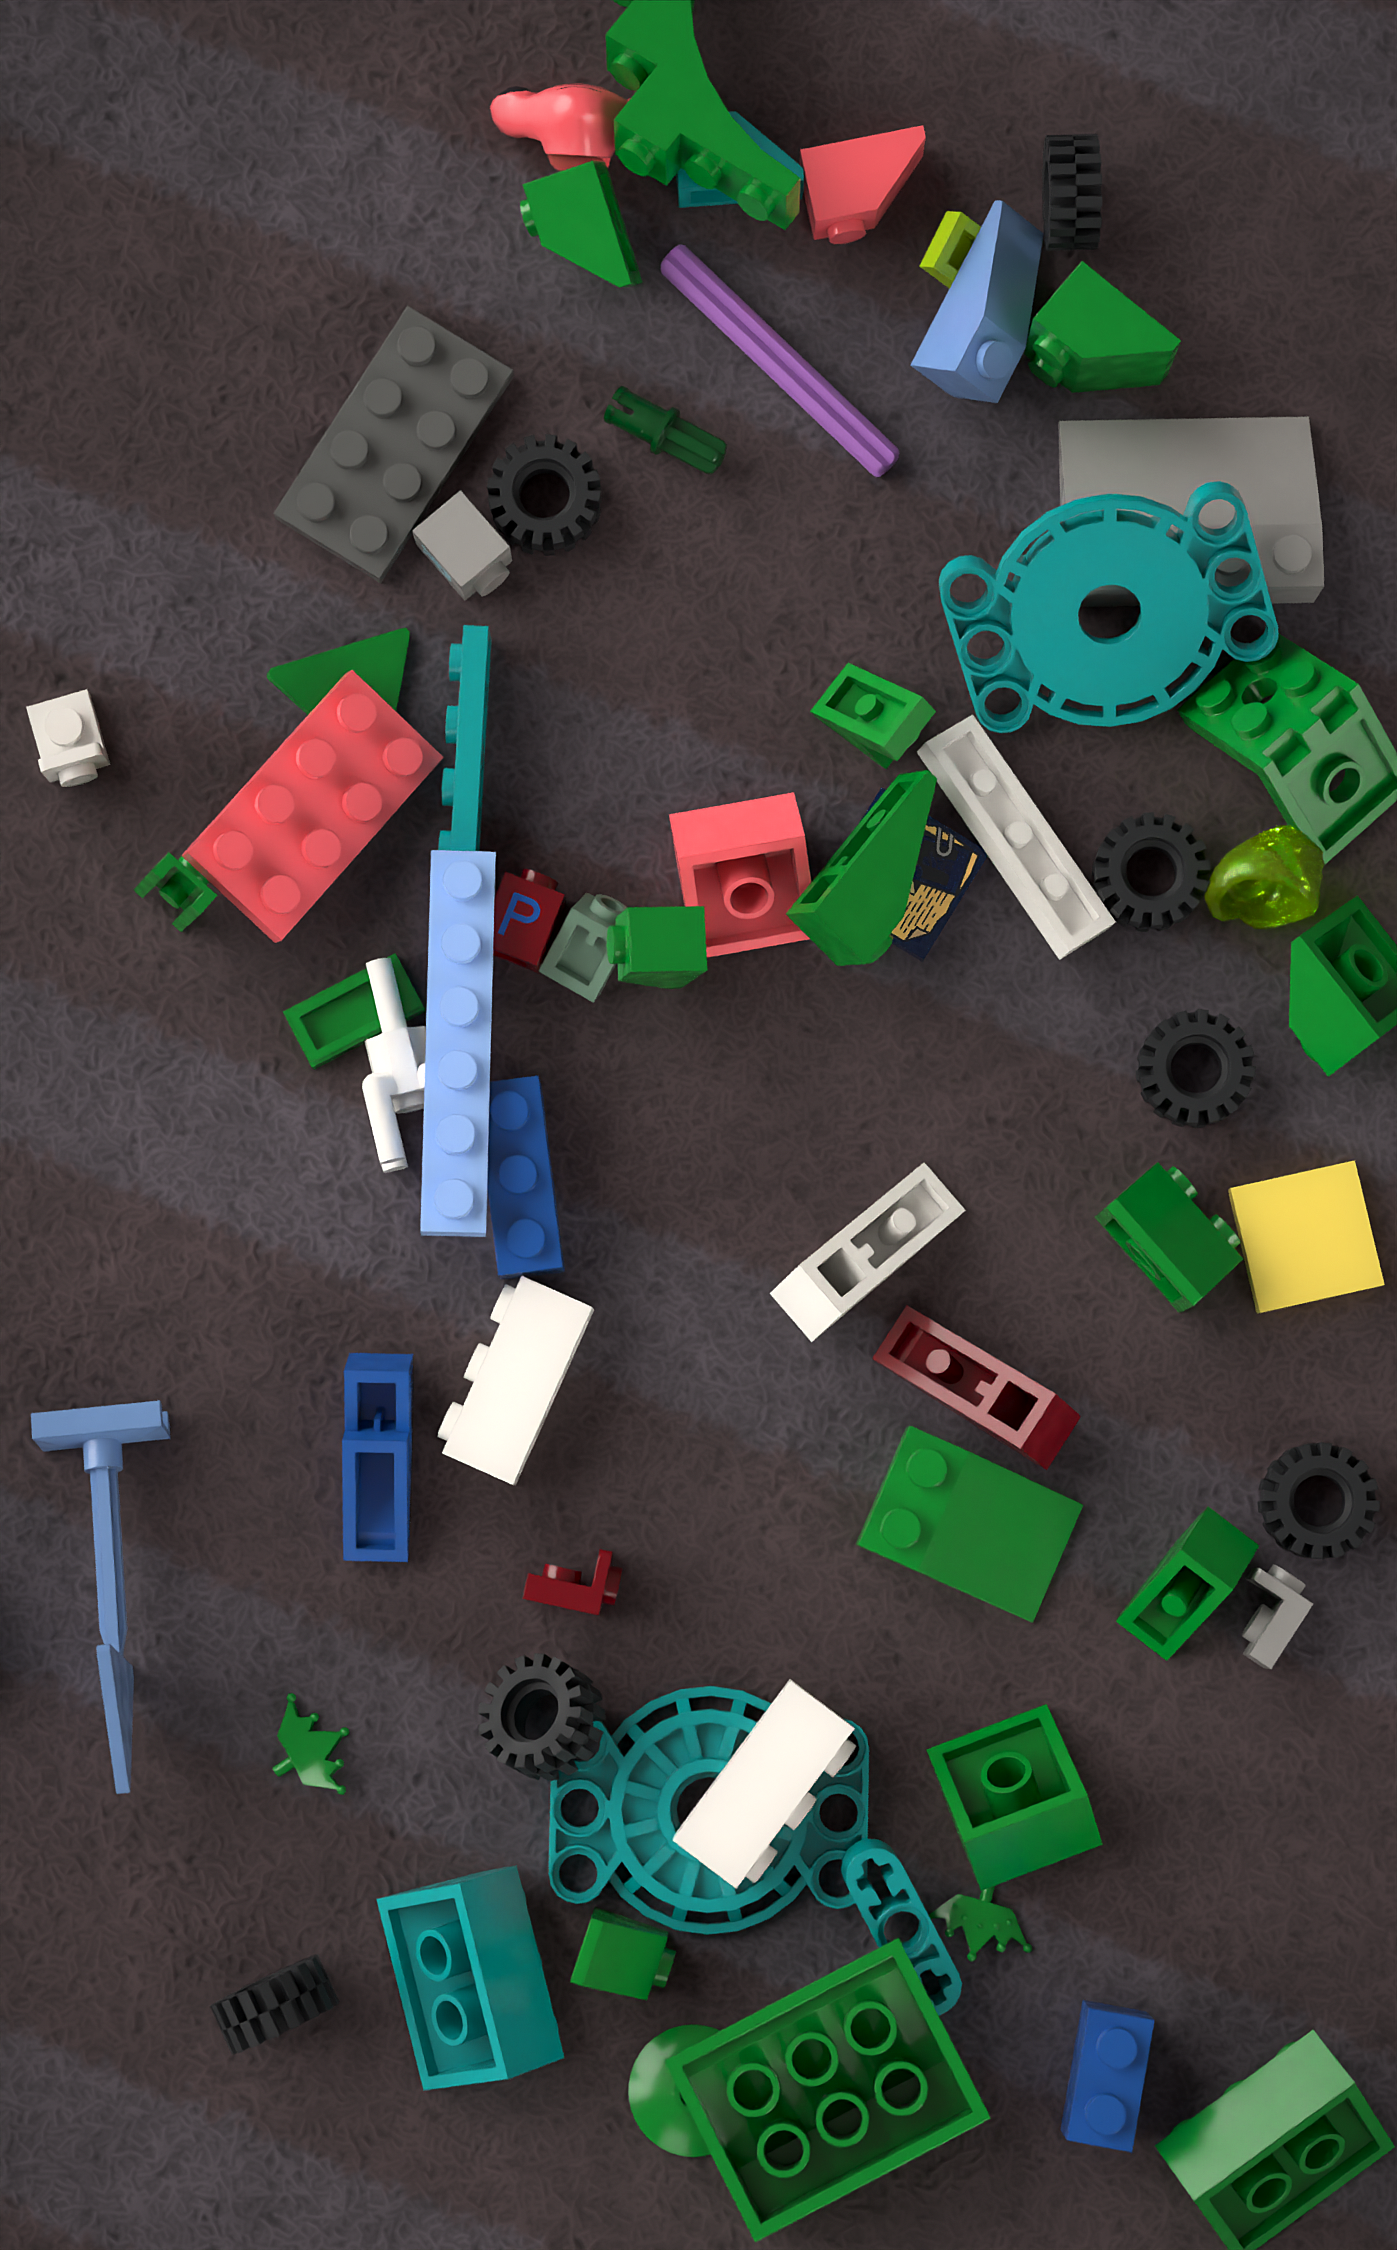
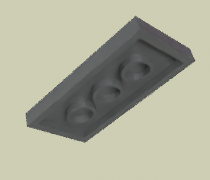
(394, 444)

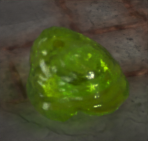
(1268, 880)

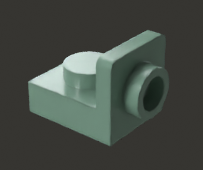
(580, 949)

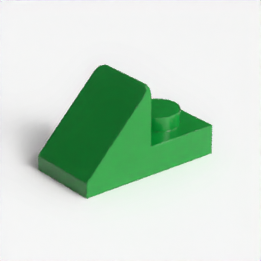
(873, 714)

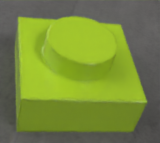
(950, 247)

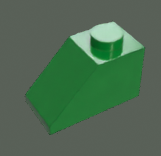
(582, 221)
(658, 945)
(1188, 1583)
(623, 1956)

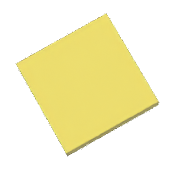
(1306, 1237)

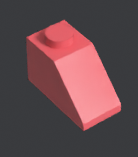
(857, 180)

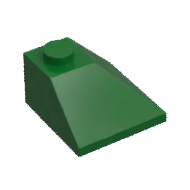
(1342, 985)

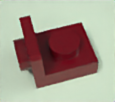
(563, 1589)

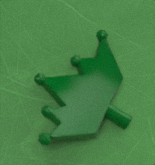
(309, 1749)
(980, 1922)

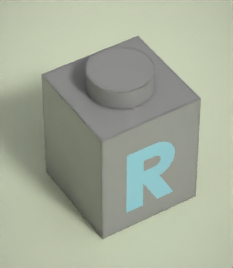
(464, 547)

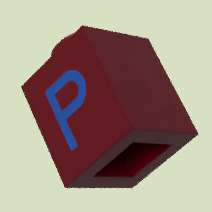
(526, 918)

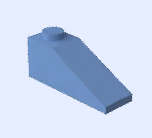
(986, 311)

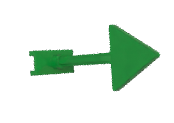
(305, 682)

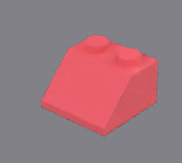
(745, 870)

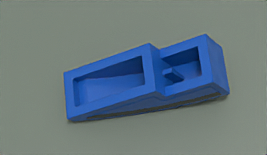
(377, 1456)

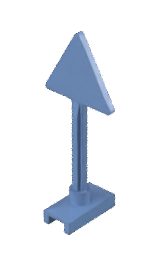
(101, 1436)

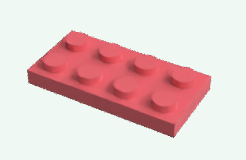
(313, 806)

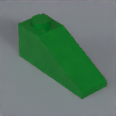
(870, 876)

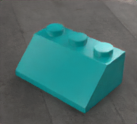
(470, 1979)

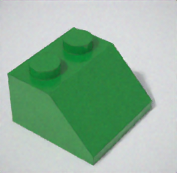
(1097, 338)
(1171, 1236)
(1014, 1797)

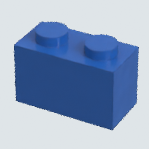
(1107, 2076)

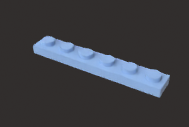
(458, 1044)

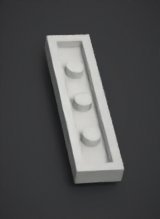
(1016, 836)

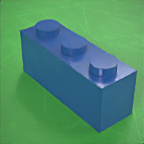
(521, 1181)

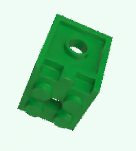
(1301, 740)

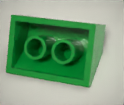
(1275, 2144)

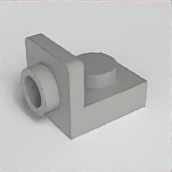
(1273, 1628)

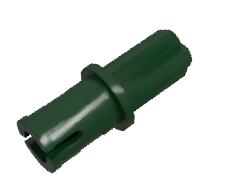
(666, 431)

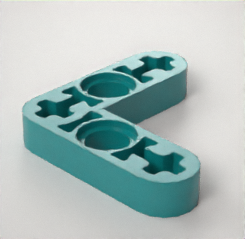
(925, 1947)

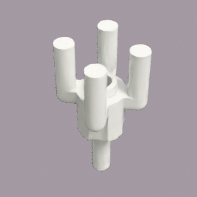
(396, 1067)

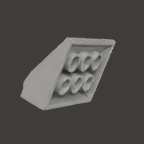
(1170, 458)

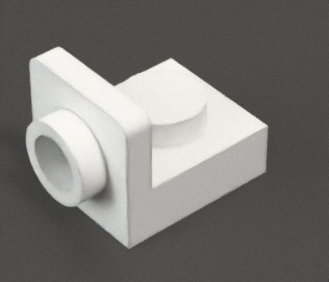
(68, 739)

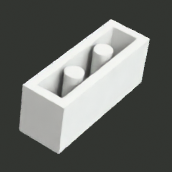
(515, 1379)
(766, 1785)

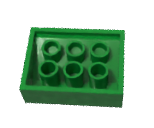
(827, 2089)

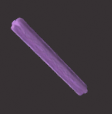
(779, 360)

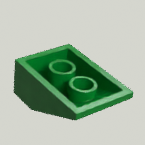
(969, 1523)

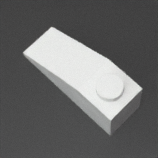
(867, 1251)

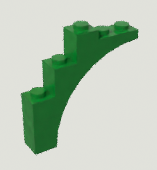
(681, 119)

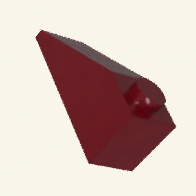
(978, 1387)

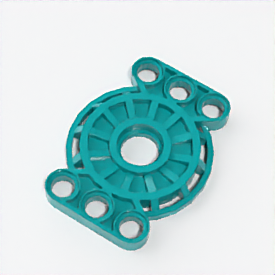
(1096, 549)
(640, 1816)

